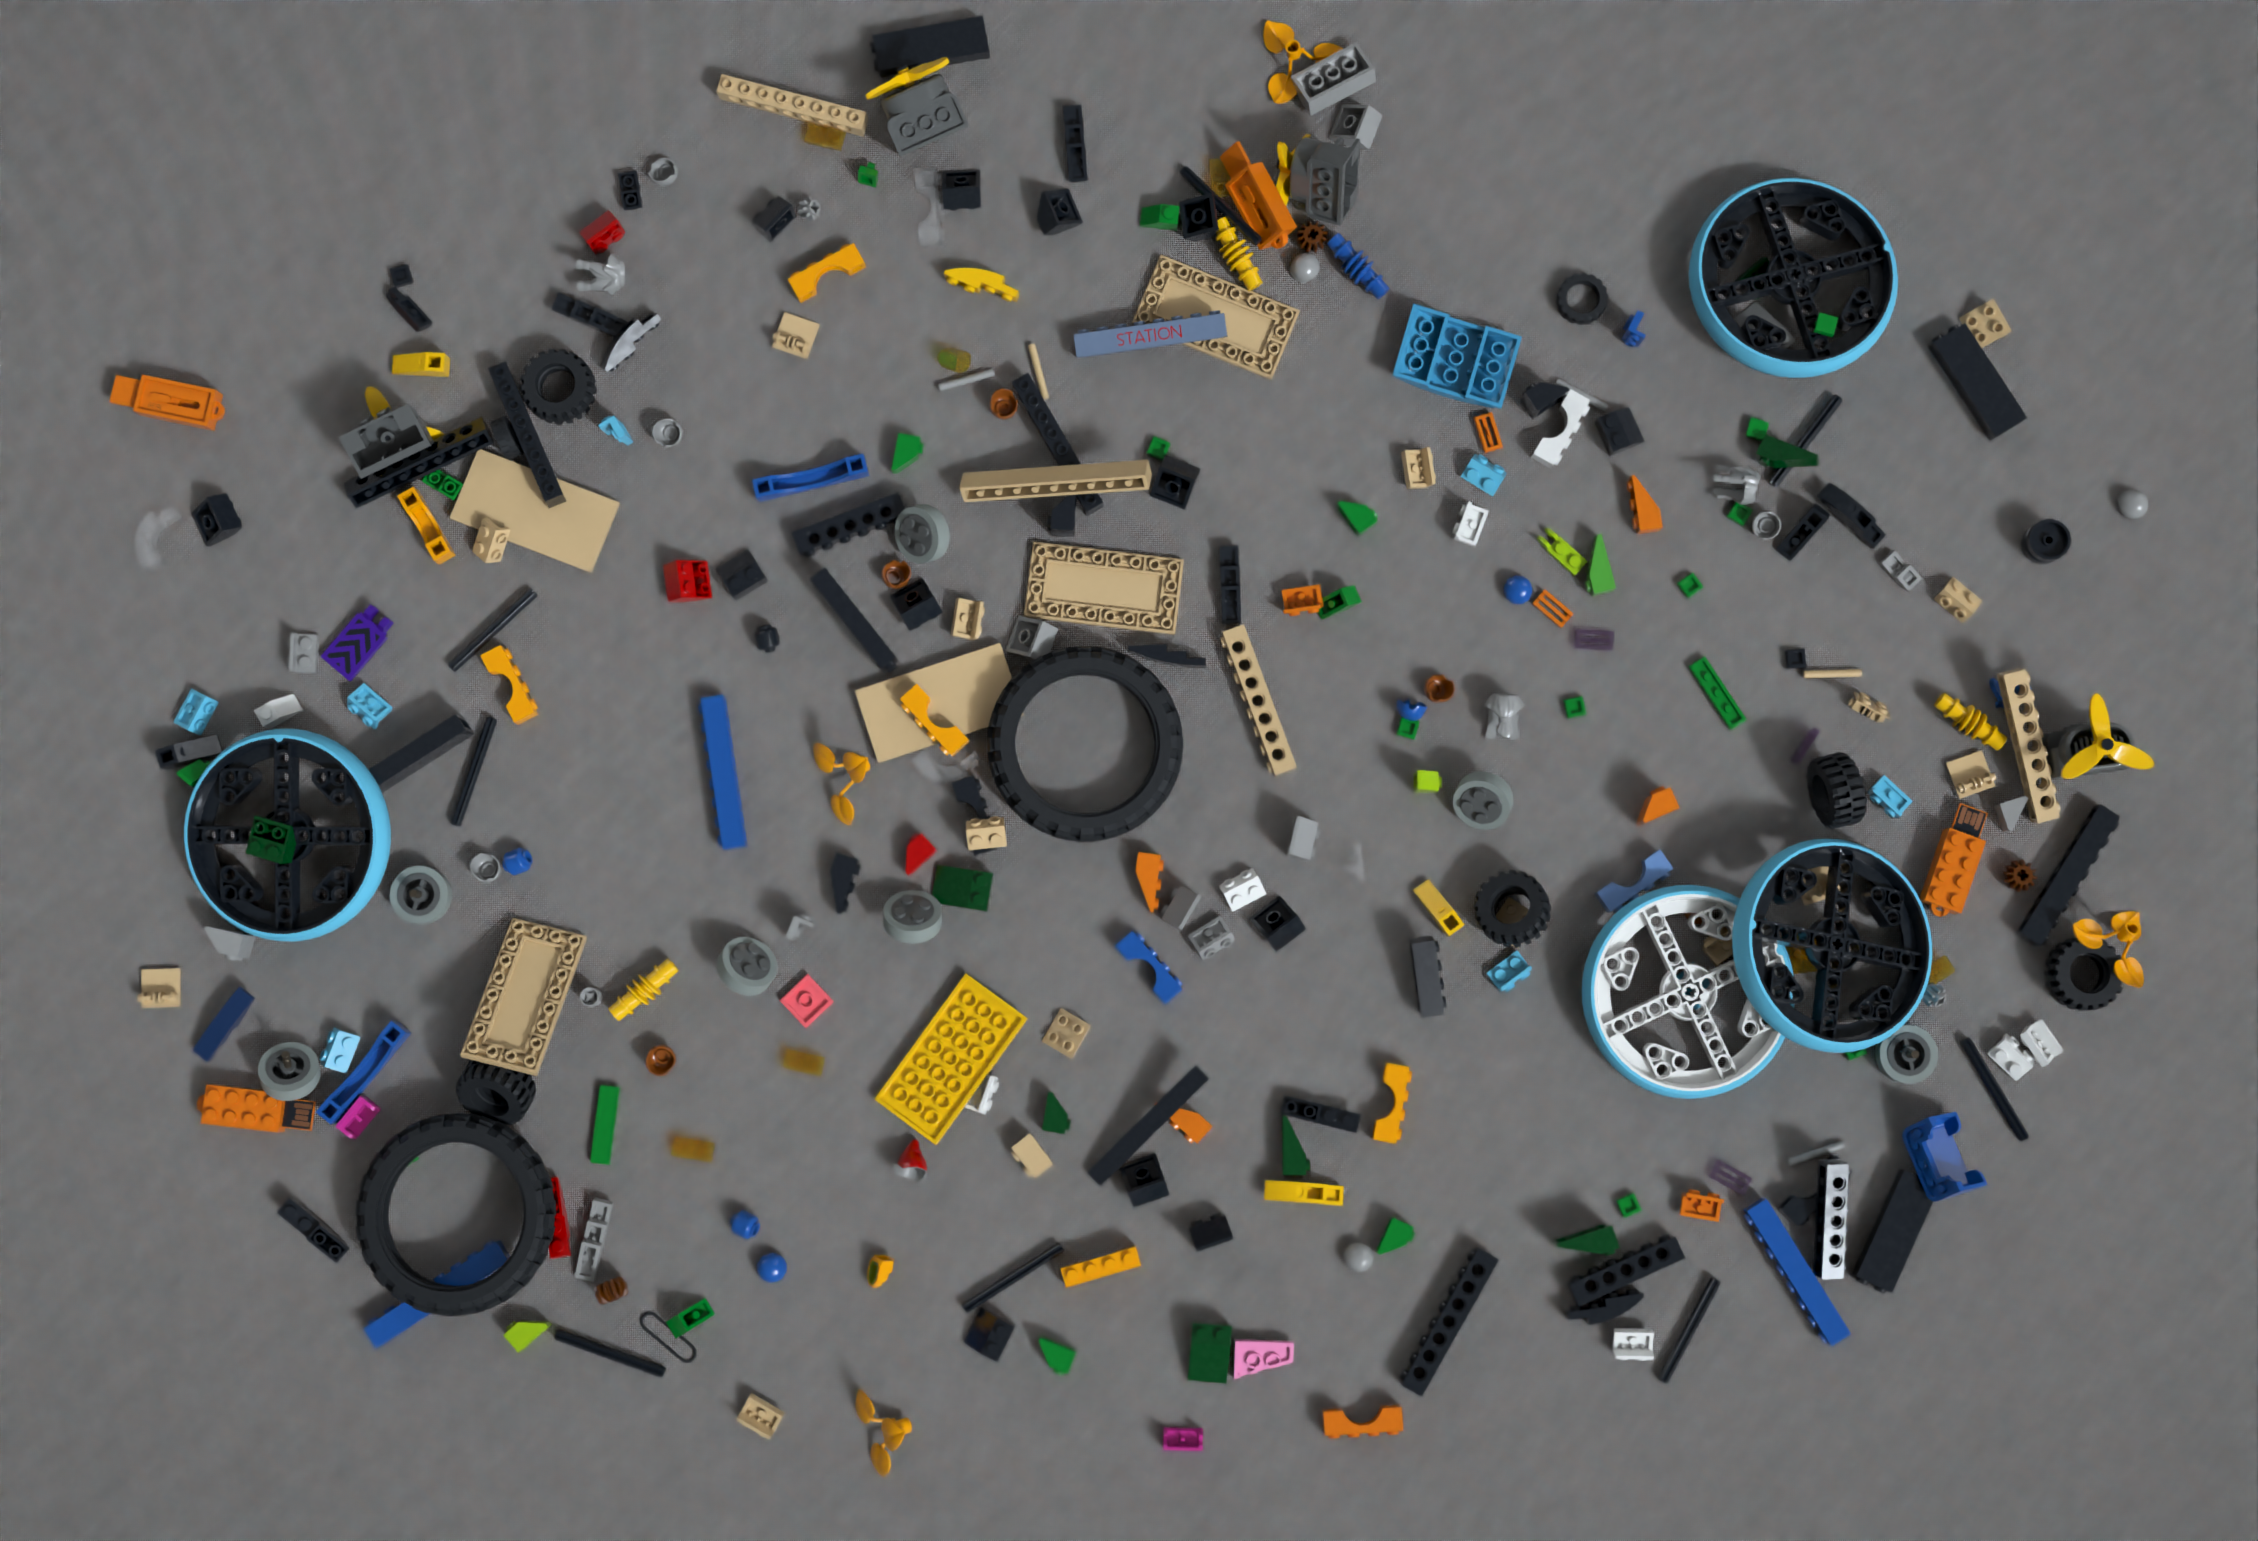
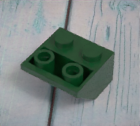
(271, 840)

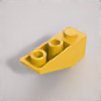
(421, 364)
(1438, 908)

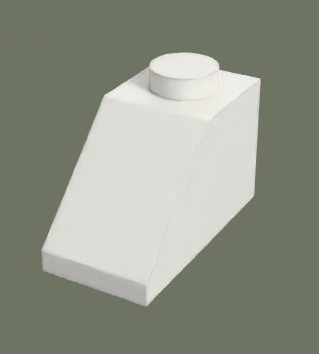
(278, 711)

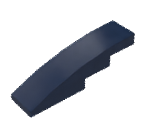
(223, 1024)

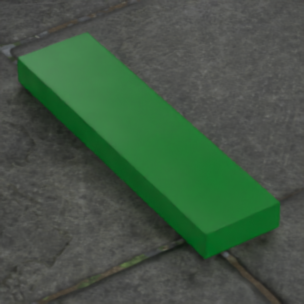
(1717, 693)
(605, 1124)

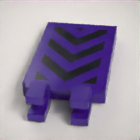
(357, 643)

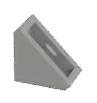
(2009, 812)

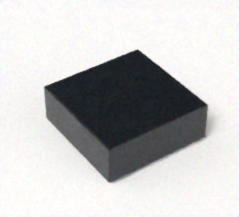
(401, 276)
(1795, 659)

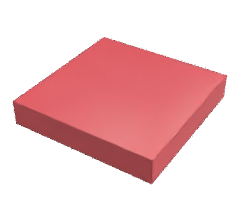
(806, 1001)

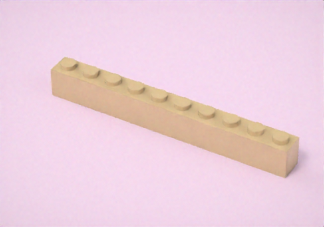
(1056, 481)

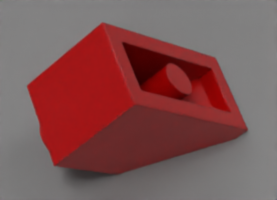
(918, 852)

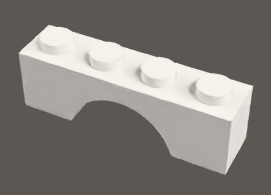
(1572, 409)

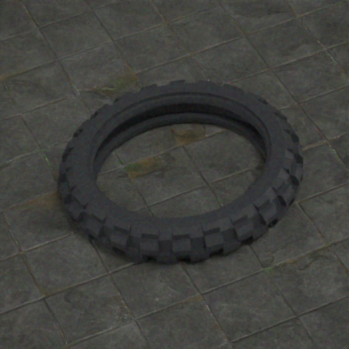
(1104, 664)
(375, 1198)

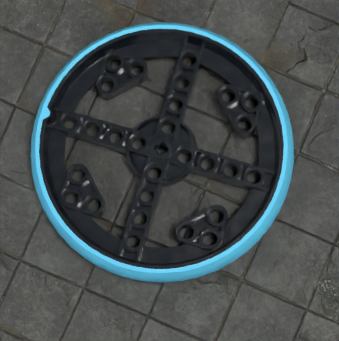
(1816, 198)
(217, 882)
(1832, 945)

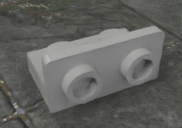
(302, 653)
(795, 929)
(1211, 938)

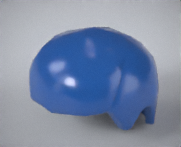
(1517, 589)
(1409, 711)
(771, 1267)

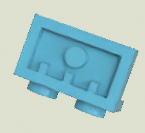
(614, 426)
(368, 706)
(196, 712)
(1509, 971)

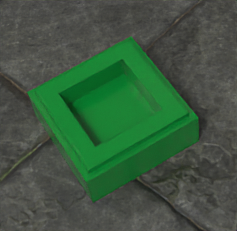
(1825, 324)
(1756, 429)
(1158, 448)
(1739, 514)
(1690, 585)
(1574, 707)
(1407, 728)
(1628, 1205)

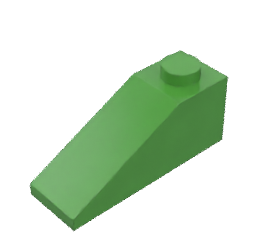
(1599, 574)

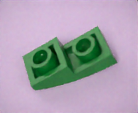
(443, 483)

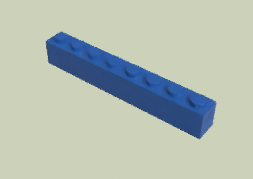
(724, 772)
(1796, 1271)
(405, 1316)

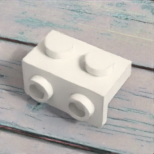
(1470, 525)
(1242, 889)
(2041, 1042)
(2012, 1057)
(981, 1099)
(1633, 1344)

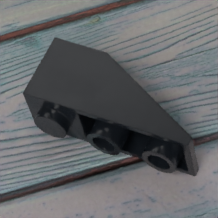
(188, 752)
(842, 876)

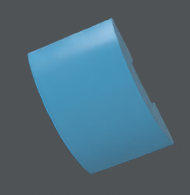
(1456, 358)

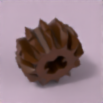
(1320, 238)
(2023, 869)
(611, 1290)

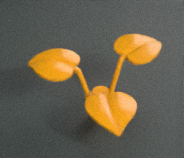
(1281, 36)
(856, 768)
(2128, 929)
(892, 1430)

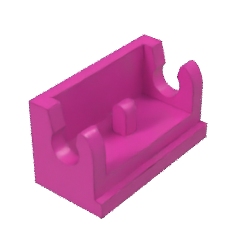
(358, 1117)
(1182, 1439)

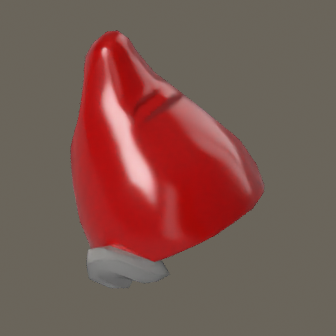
(911, 1163)

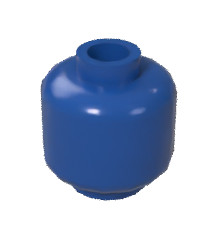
(517, 861)
(745, 1224)

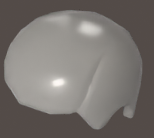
(663, 171)
(1304, 267)
(667, 432)
(2133, 504)
(1766, 525)
(485, 868)
(1358, 1257)

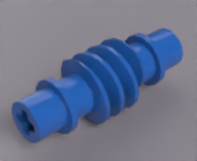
(1358, 266)

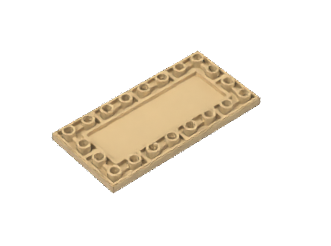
(1254, 323)
(512, 499)
(1103, 588)
(960, 696)
(524, 996)

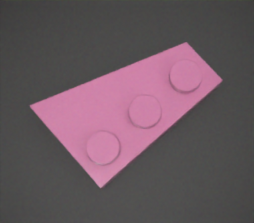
(1259, 1355)

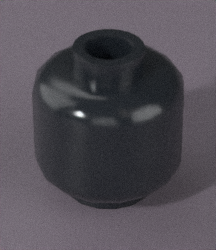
(766, 638)

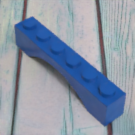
(788, 484)
(350, 1090)

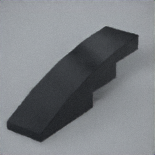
(1075, 143)
(587, 315)
(1230, 584)
(1159, 654)

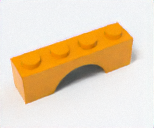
(845, 260)
(427, 525)
(917, 702)
(520, 706)
(1396, 1079)
(1101, 1266)

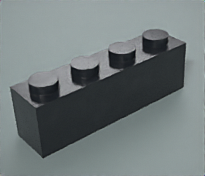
(1426, 976)

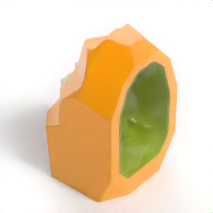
(879, 1269)

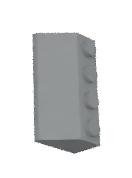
(1334, 78)

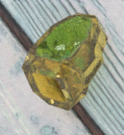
(954, 359)

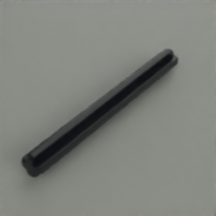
(1221, 206)
(1809, 436)
(492, 630)
(473, 771)
(1994, 1089)
(1012, 1278)
(1689, 1330)
(610, 1353)

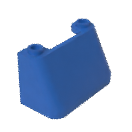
(1938, 1157)

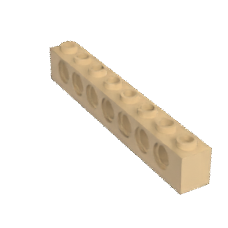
(792, 105)
(1239, 635)
(2007, 682)

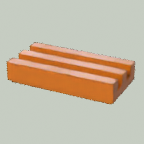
(1481, 436)
(1565, 618)

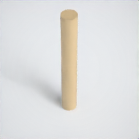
(1038, 371)
(1832, 673)

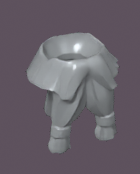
(609, 275)
(1739, 475)
(1503, 710)

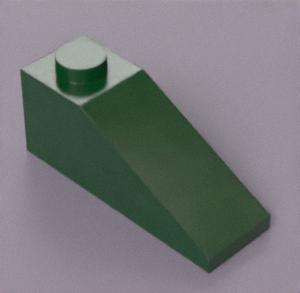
(1781, 454)
(1293, 1155)

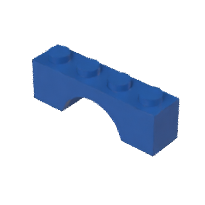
(1133, 948)

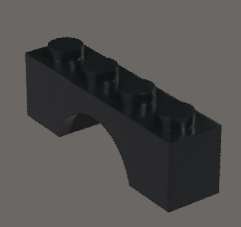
(967, 792)
(1799, 1209)

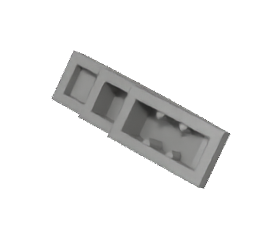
(594, 1239)

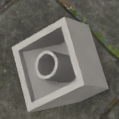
(1356, 122)
(1031, 638)
(1302, 839)
(1180, 908)
(231, 943)

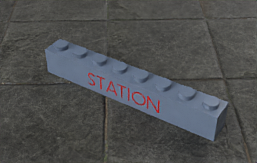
(1150, 335)

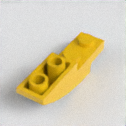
(974, 279)
(1303, 1192)

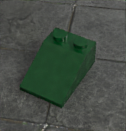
(963, 888)
(1597, 1239)
(1209, 1352)

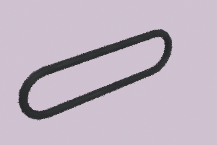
(662, 1343)

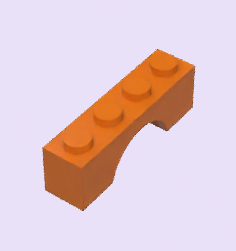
(1388, 1420)

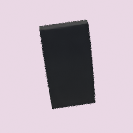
(630, 190)

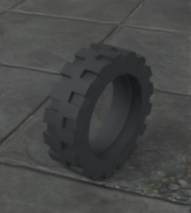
(1592, 282)

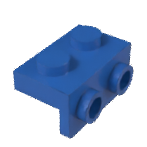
(1631, 336)

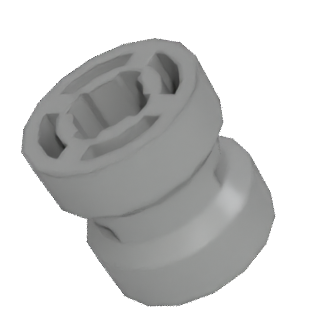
(588, 999)

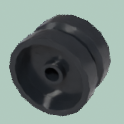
(2046, 541)

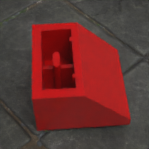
(602, 232)
(687, 581)

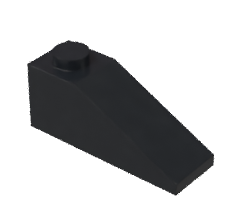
(1803, 531)

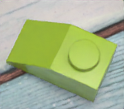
(1427, 781)
(524, 1332)

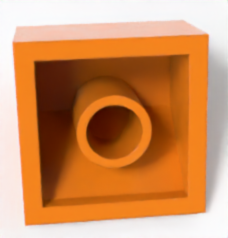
(1658, 804)

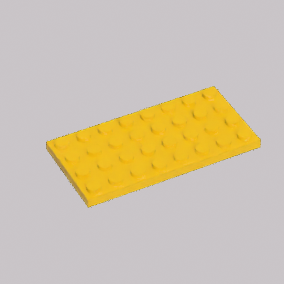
(951, 1059)

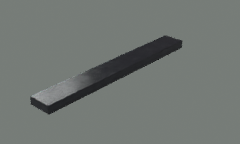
(1148, 1125)

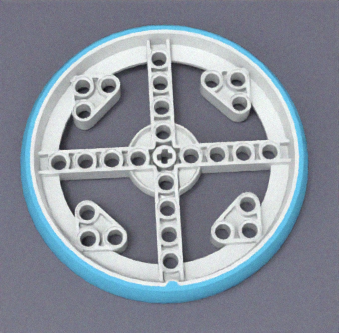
(1598, 1011)

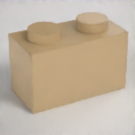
(1032, 1156)

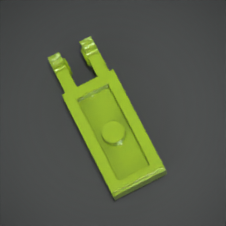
(1562, 552)

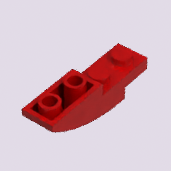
(560, 1244)

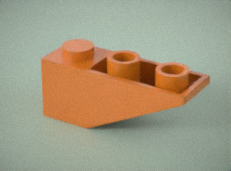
(1646, 512)
(1147, 872)
(1191, 1123)

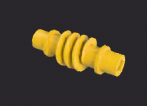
(1236, 255)
(1971, 720)
(643, 989)

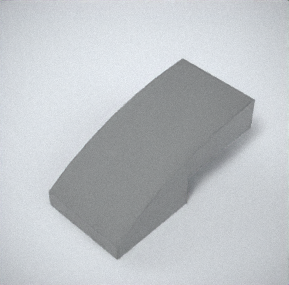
(1900, 571)

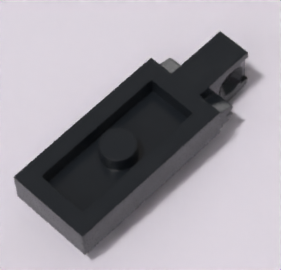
(408, 310)

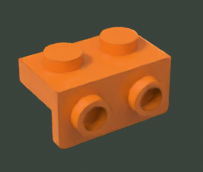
(1302, 599)
(1700, 1206)

